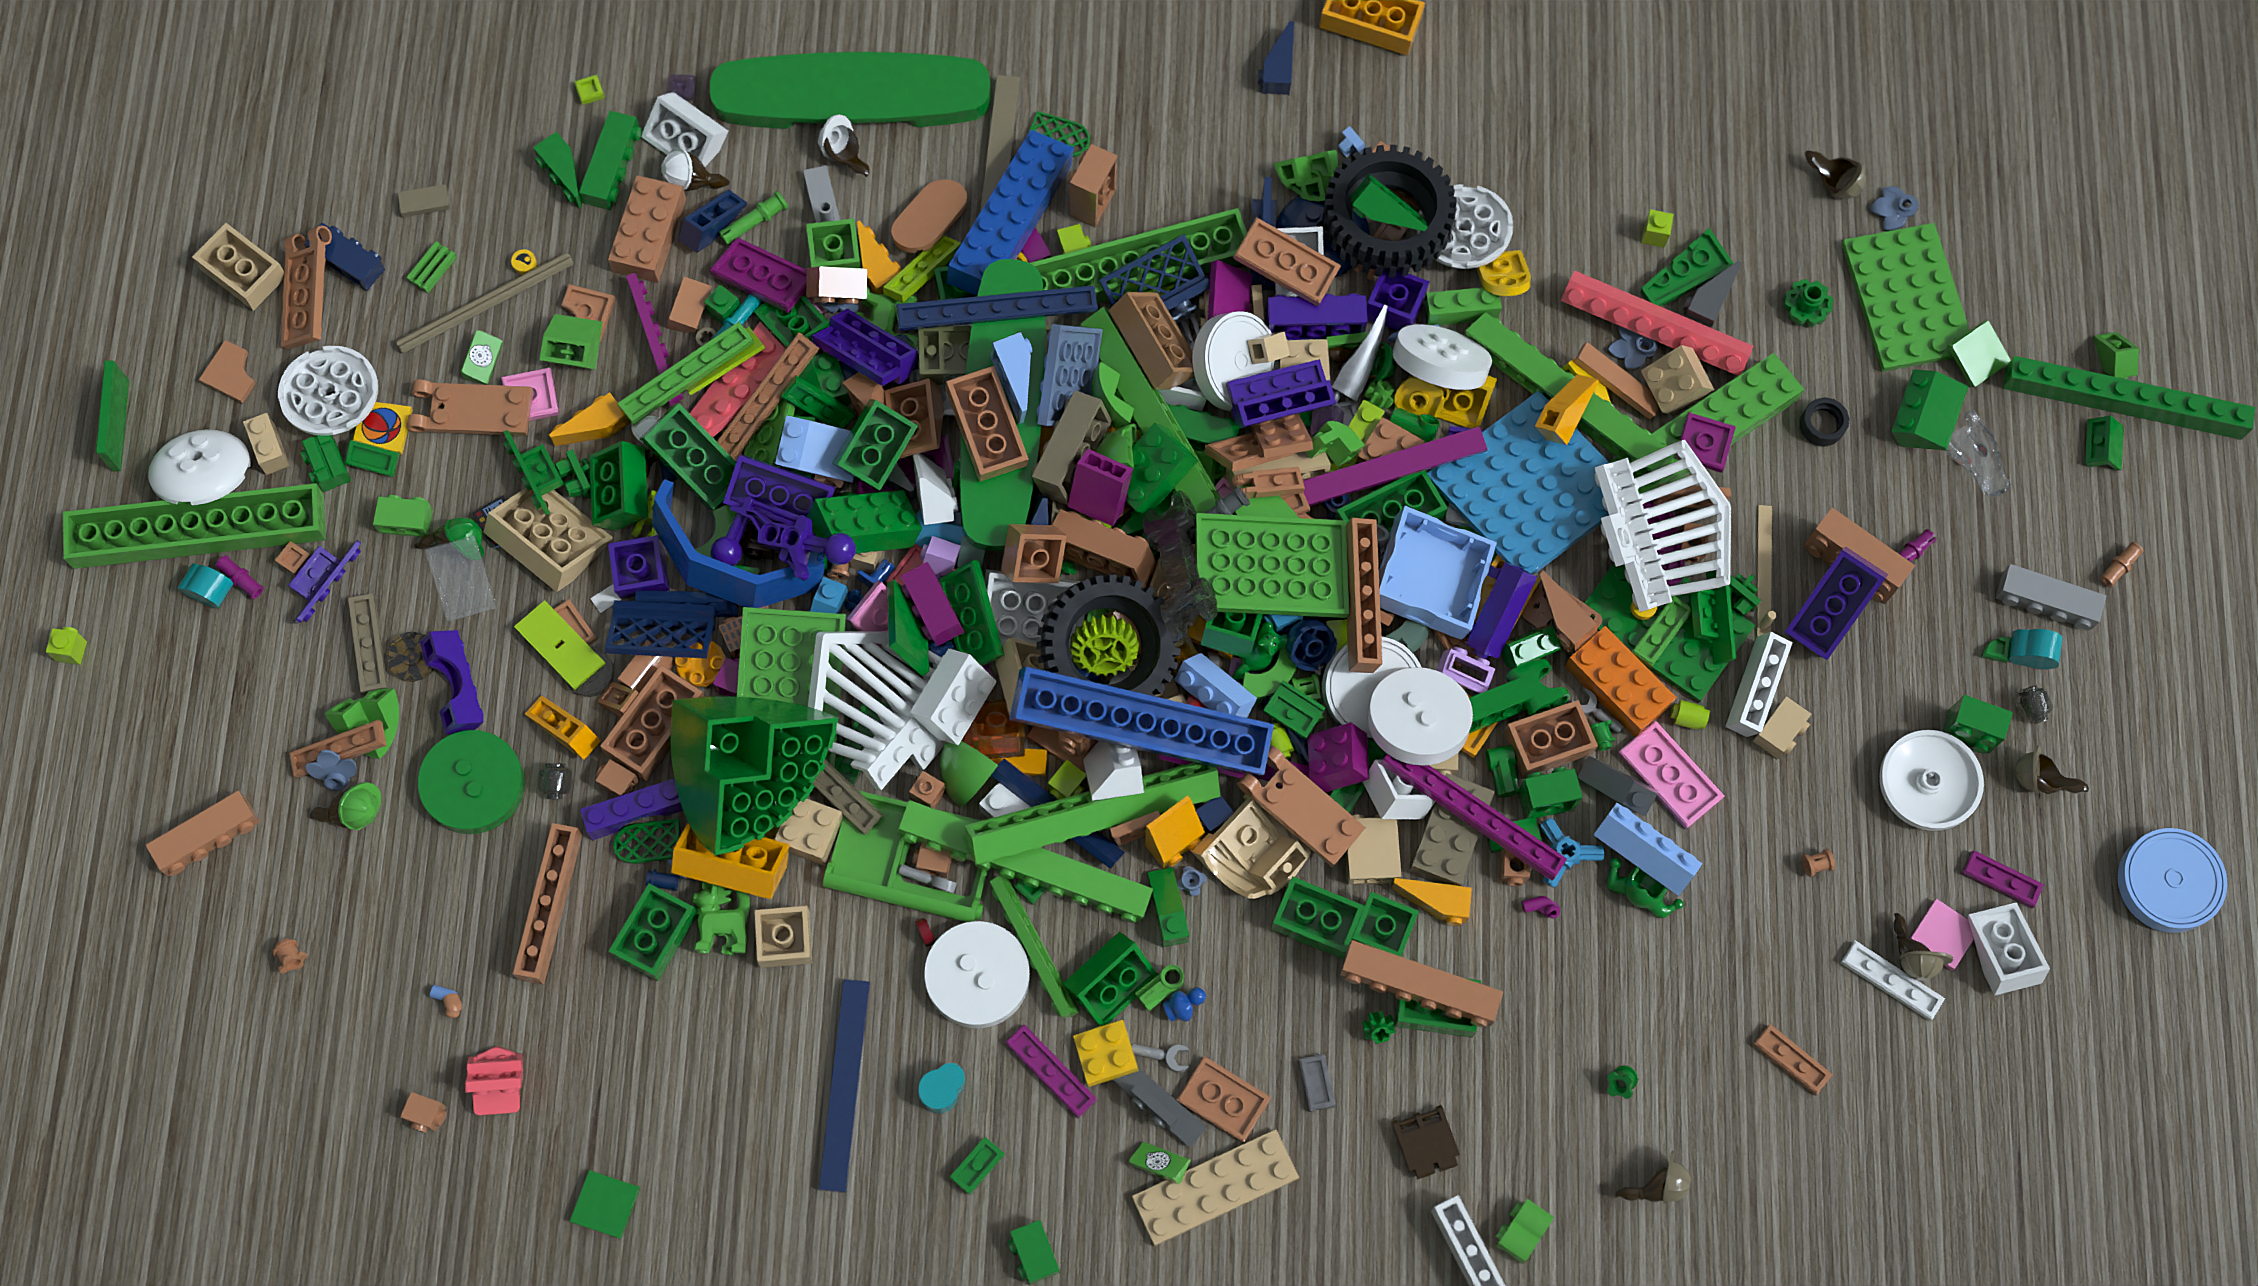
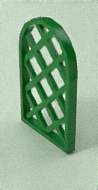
(1059, 128)
(675, 822)

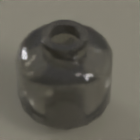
(2034, 704)
(555, 780)

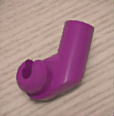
(1543, 905)

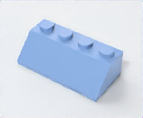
(1648, 849)

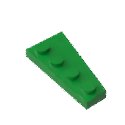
(1689, 270)

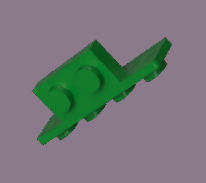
(539, 471)
(1714, 620)

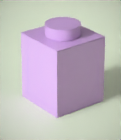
(940, 555)

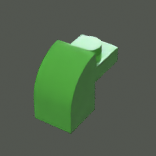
(1337, 441)

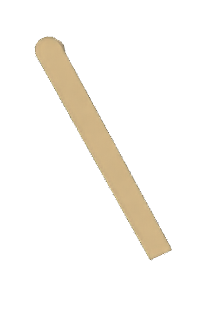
(1765, 615)

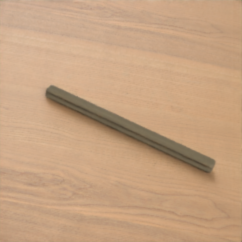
(484, 302)

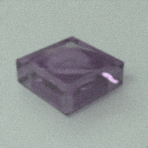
(682, 86)

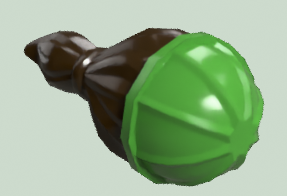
(352, 807)

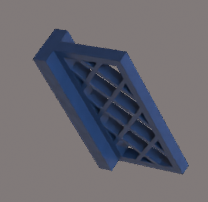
(1266, 211)
(1172, 297)
(660, 618)

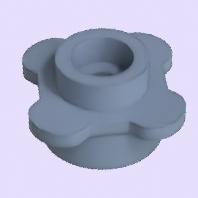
(1190, 873)

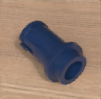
(662, 880)

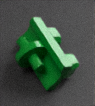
(571, 465)
(1744, 592)

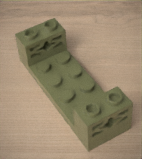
(945, 352)

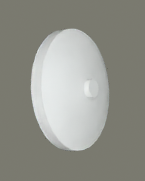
(1931, 780)

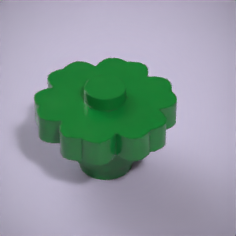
(1808, 303)

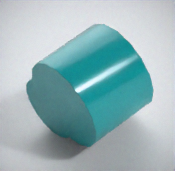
(205, 585)
(2036, 648)
(941, 1088)

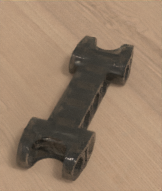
(1186, 590)

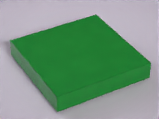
(605, 1204)

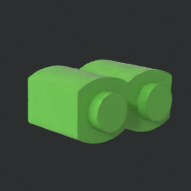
(1524, 1230)

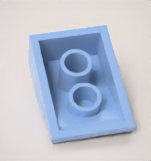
(1012, 364)
(812, 448)

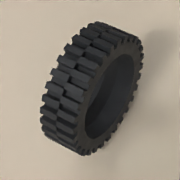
(1397, 172)
(1127, 598)

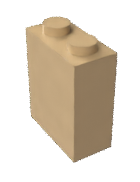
(1375, 853)

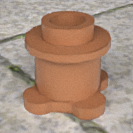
(289, 955)

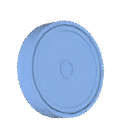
(2172, 880)

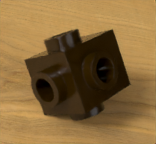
(751, 547)

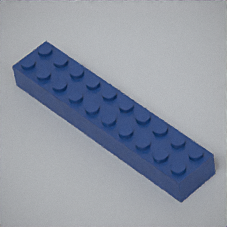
(1141, 721)

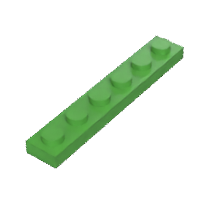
(685, 373)
(1038, 955)

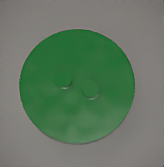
(471, 782)

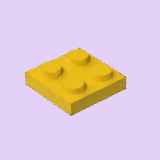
(1106, 1053)

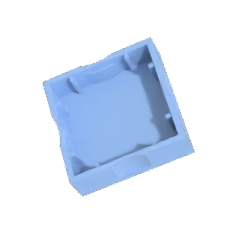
(1433, 572)

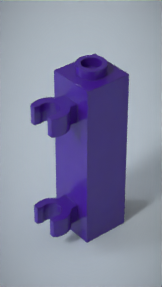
(1500, 609)

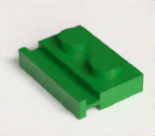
(1294, 709)

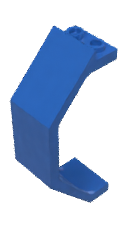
(721, 578)

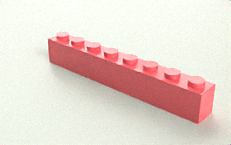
(1656, 322)

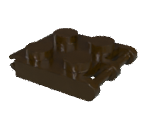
(1427, 1143)

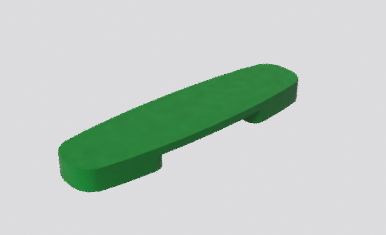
(854, 84)
(1004, 499)

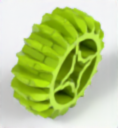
(1102, 639)

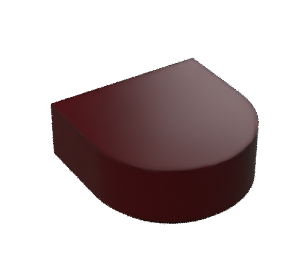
(925, 932)

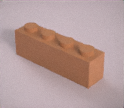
(202, 834)

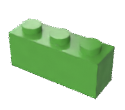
(1460, 306)

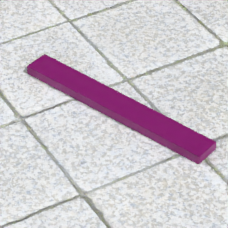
(1394, 466)
(1479, 815)

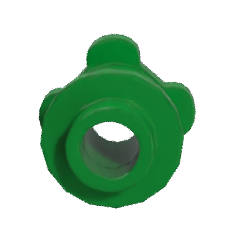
(1603, 735)
(1622, 1081)

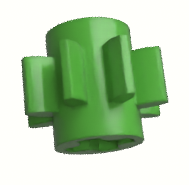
(1380, 394)

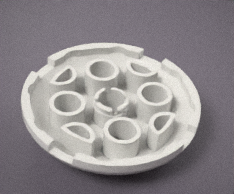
(1487, 227)
(316, 374)
(198, 467)

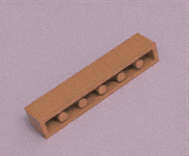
(1364, 597)
(547, 904)
(1421, 983)

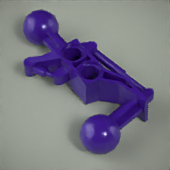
(837, 548)

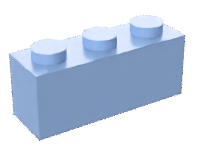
(1214, 687)

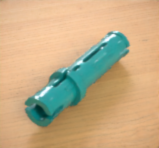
(741, 314)

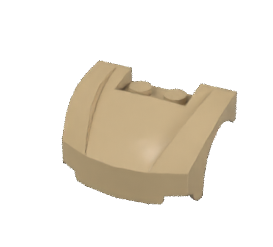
(1252, 851)

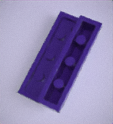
(867, 348)
(1280, 393)

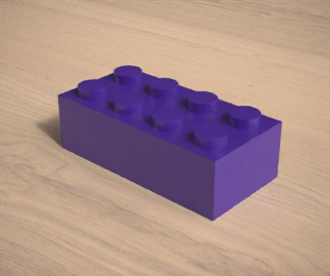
(1308, 322)
(774, 488)
(1836, 603)

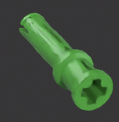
(762, 212)

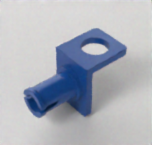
(880, 574)

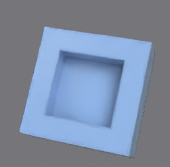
(1351, 143)

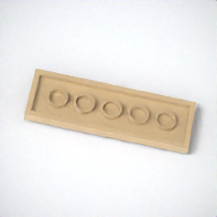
(1215, 1187)

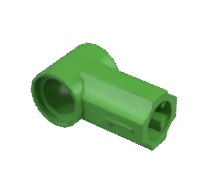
(1158, 988)

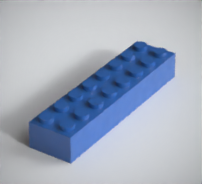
(1011, 209)

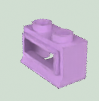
(1465, 681)

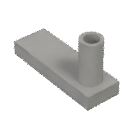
(821, 194)

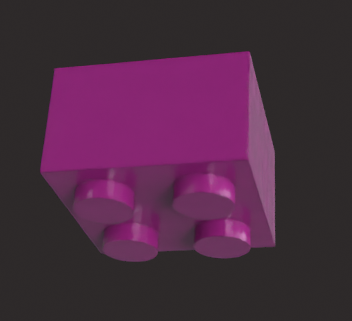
(1338, 757)

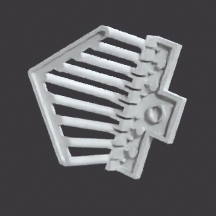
(1632, 537)
(902, 733)

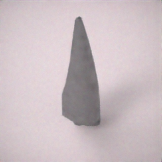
(1357, 369)

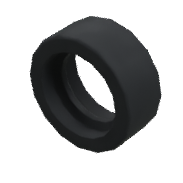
(1833, 407)

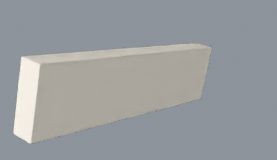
(1892, 980)

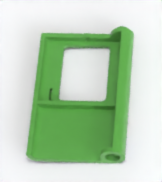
(872, 862)

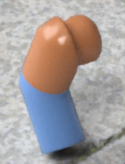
(450, 998)

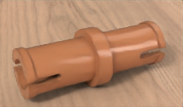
(2121, 564)

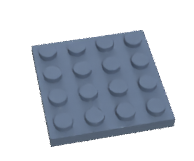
(1068, 368)

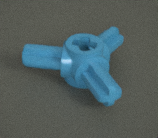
(1577, 851)

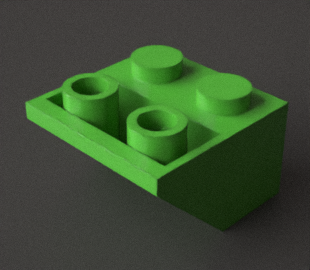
(571, 341)

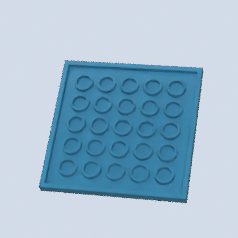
(1526, 489)

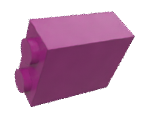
(1100, 487)

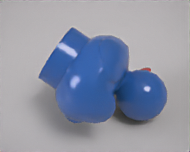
(1180, 1004)

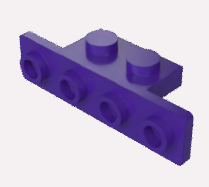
(317, 575)

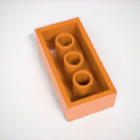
(1620, 681)

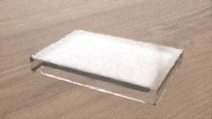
(460, 578)

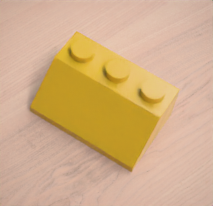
(1465, 406)

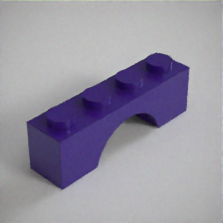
(446, 653)
(613, 814)

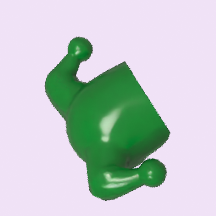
(1641, 890)

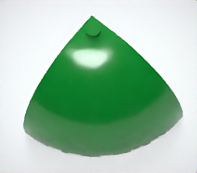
(745, 764)

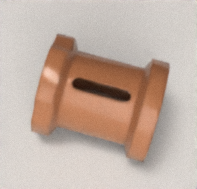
(839, 572)
(1818, 862)

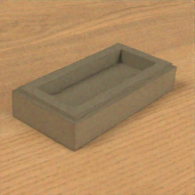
(424, 200)

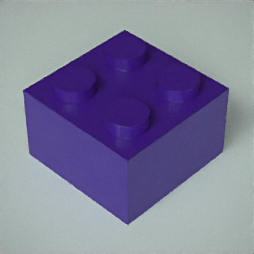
(1402, 296)
(638, 566)

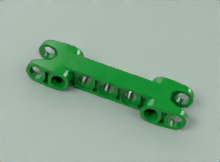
(1520, 694)

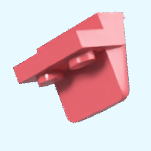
(495, 1081)

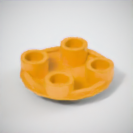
(701, 671)

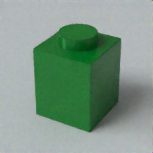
(721, 304)

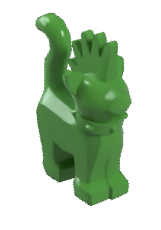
(885, 312)
(721, 922)

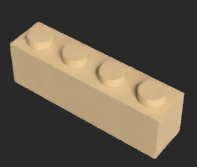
(1308, 467)

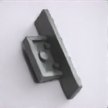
(1162, 1106)

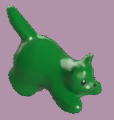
(1263, 651)

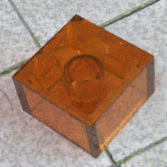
(996, 734)

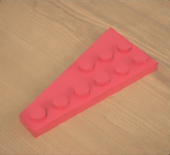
(734, 388)

